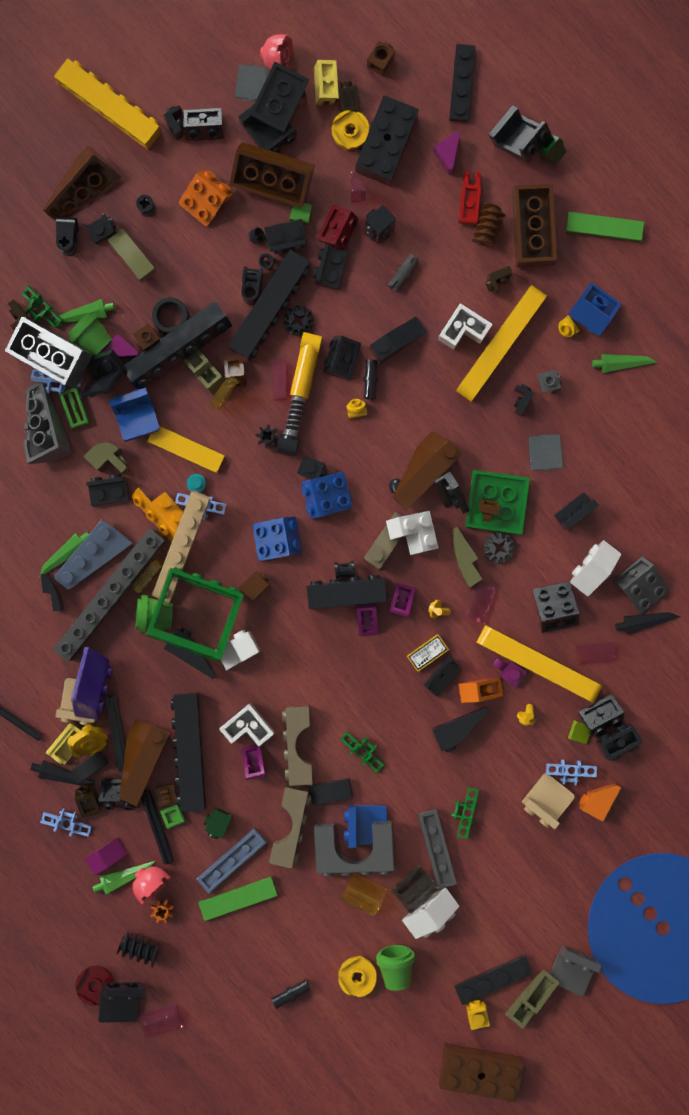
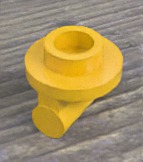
(568, 327)
(356, 408)
(436, 609)
(527, 717)

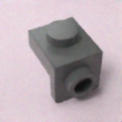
(549, 381)

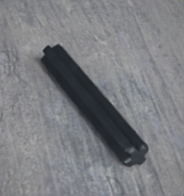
(116, 730)
(157, 827)

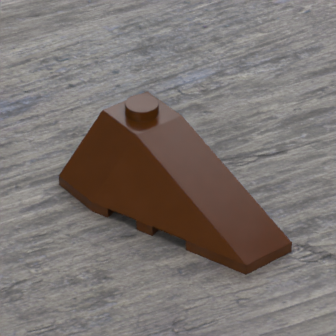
(83, 181)
(428, 463)
(142, 753)

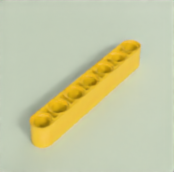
(501, 343)
(539, 664)

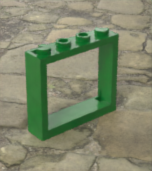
(212, 586)

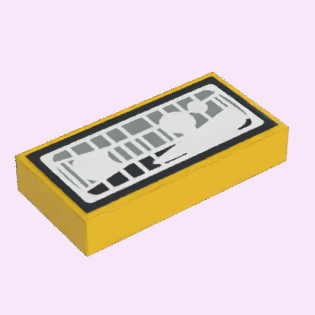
(427, 652)

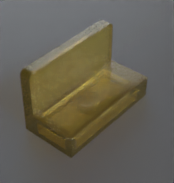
(363, 894)

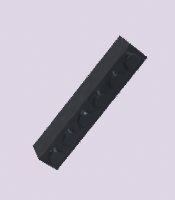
(269, 305)
(177, 346)
(189, 752)

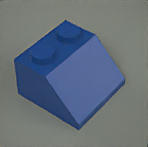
(595, 309)

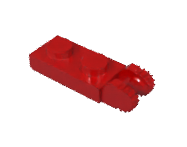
(469, 200)

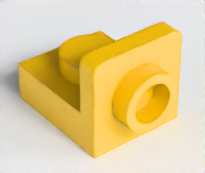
(477, 1014)

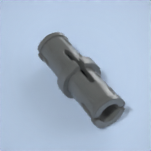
(403, 272)

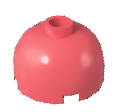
(277, 49)
(149, 883)

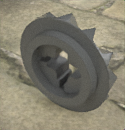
(498, 538)

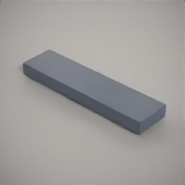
(231, 860)

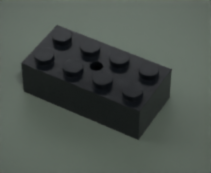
(380, 157)
(346, 593)

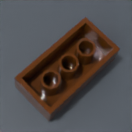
(271, 174)
(534, 207)
(462, 1067)

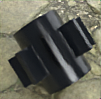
(268, 431)

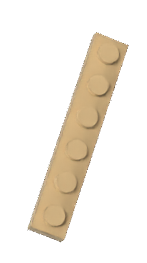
(183, 541)

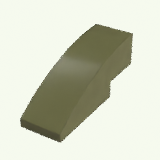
(132, 255)
(204, 371)
(464, 558)
(532, 999)

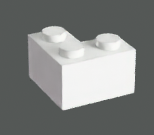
(464, 322)
(417, 530)
(595, 567)
(239, 649)
(248, 721)
(431, 914)

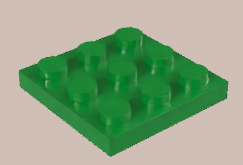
(507, 490)

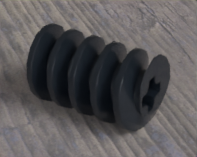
(138, 949)

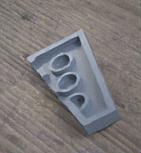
(96, 550)

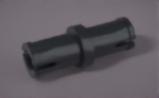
(370, 379)
(291, 994)

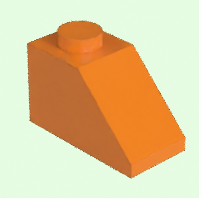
(480, 690)
(599, 800)

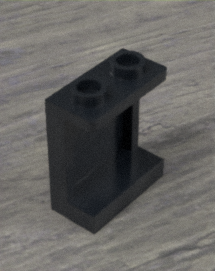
(519, 134)
(264, 135)

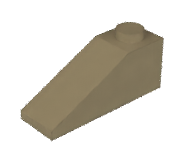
(381, 547)

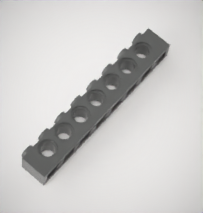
(109, 595)

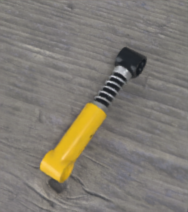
(300, 392)

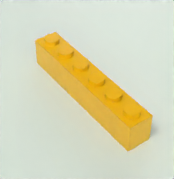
(107, 103)

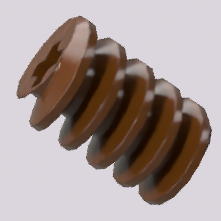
(487, 225)

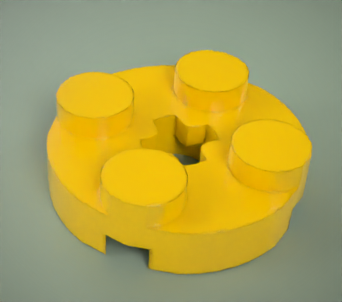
(351, 119)
(87, 741)
(355, 987)

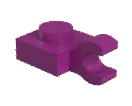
(511, 672)

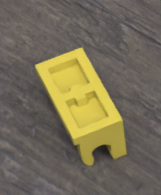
(326, 81)
(60, 748)

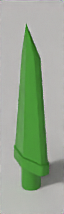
(97, 307)
(618, 362)
(64, 552)
(118, 879)

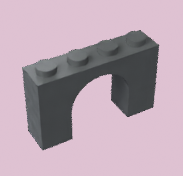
(331, 861)

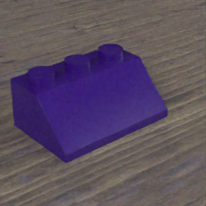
(91, 685)

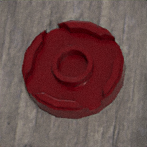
(89, 984)

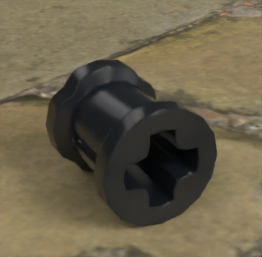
(141, 201)
(344, 569)

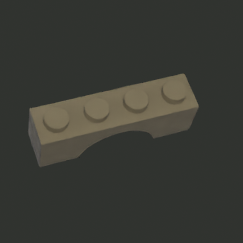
(299, 770)
(284, 850)

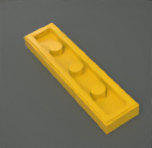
(187, 449)

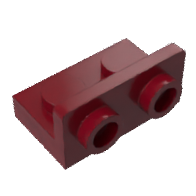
(338, 227)

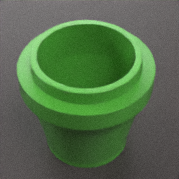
(90, 334)
(144, 612)
(396, 966)

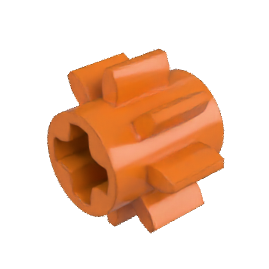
(159, 915)

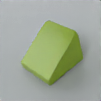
(579, 732)

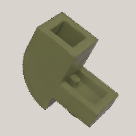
(104, 453)

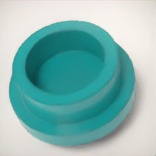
(196, 482)

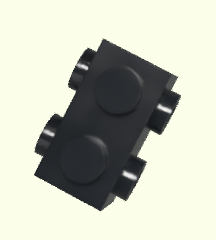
(379, 224)
(616, 743)

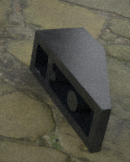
(397, 340)
(195, 660)
(454, 731)

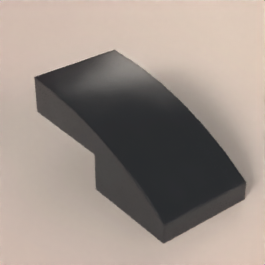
(50, 586)
(331, 791)

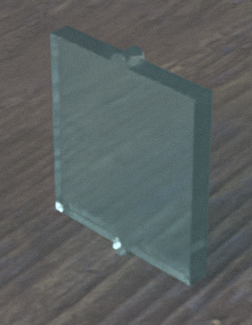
(250, 81)
(545, 452)

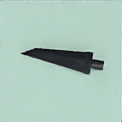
(640, 622)
(55, 773)

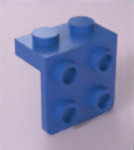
(135, 414)
(326, 495)
(277, 538)
(360, 823)

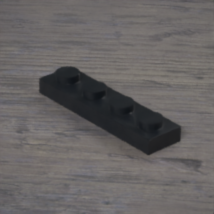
(462, 83)
(493, 979)

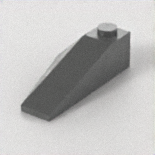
(45, 434)

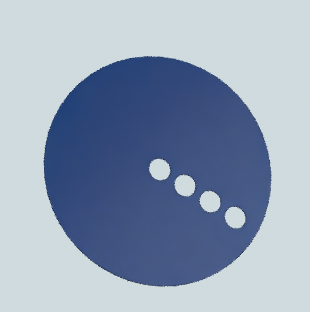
(627, 944)

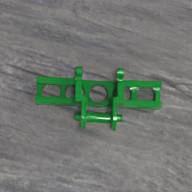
(44, 313)
(360, 745)
(462, 817)

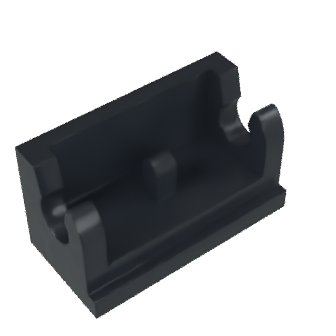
(442, 676)

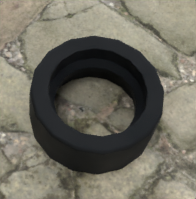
(167, 302)
(89, 767)

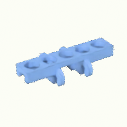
(49, 380)
(208, 508)
(577, 771)
(73, 823)

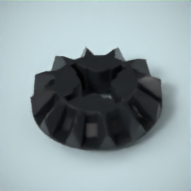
(296, 329)

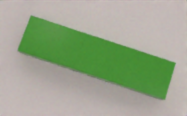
(604, 226)
(237, 898)

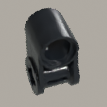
(67, 232)
(251, 281)

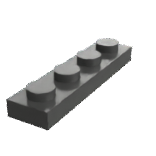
(437, 848)

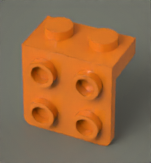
(205, 196)

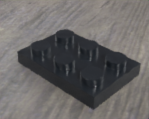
(279, 97)

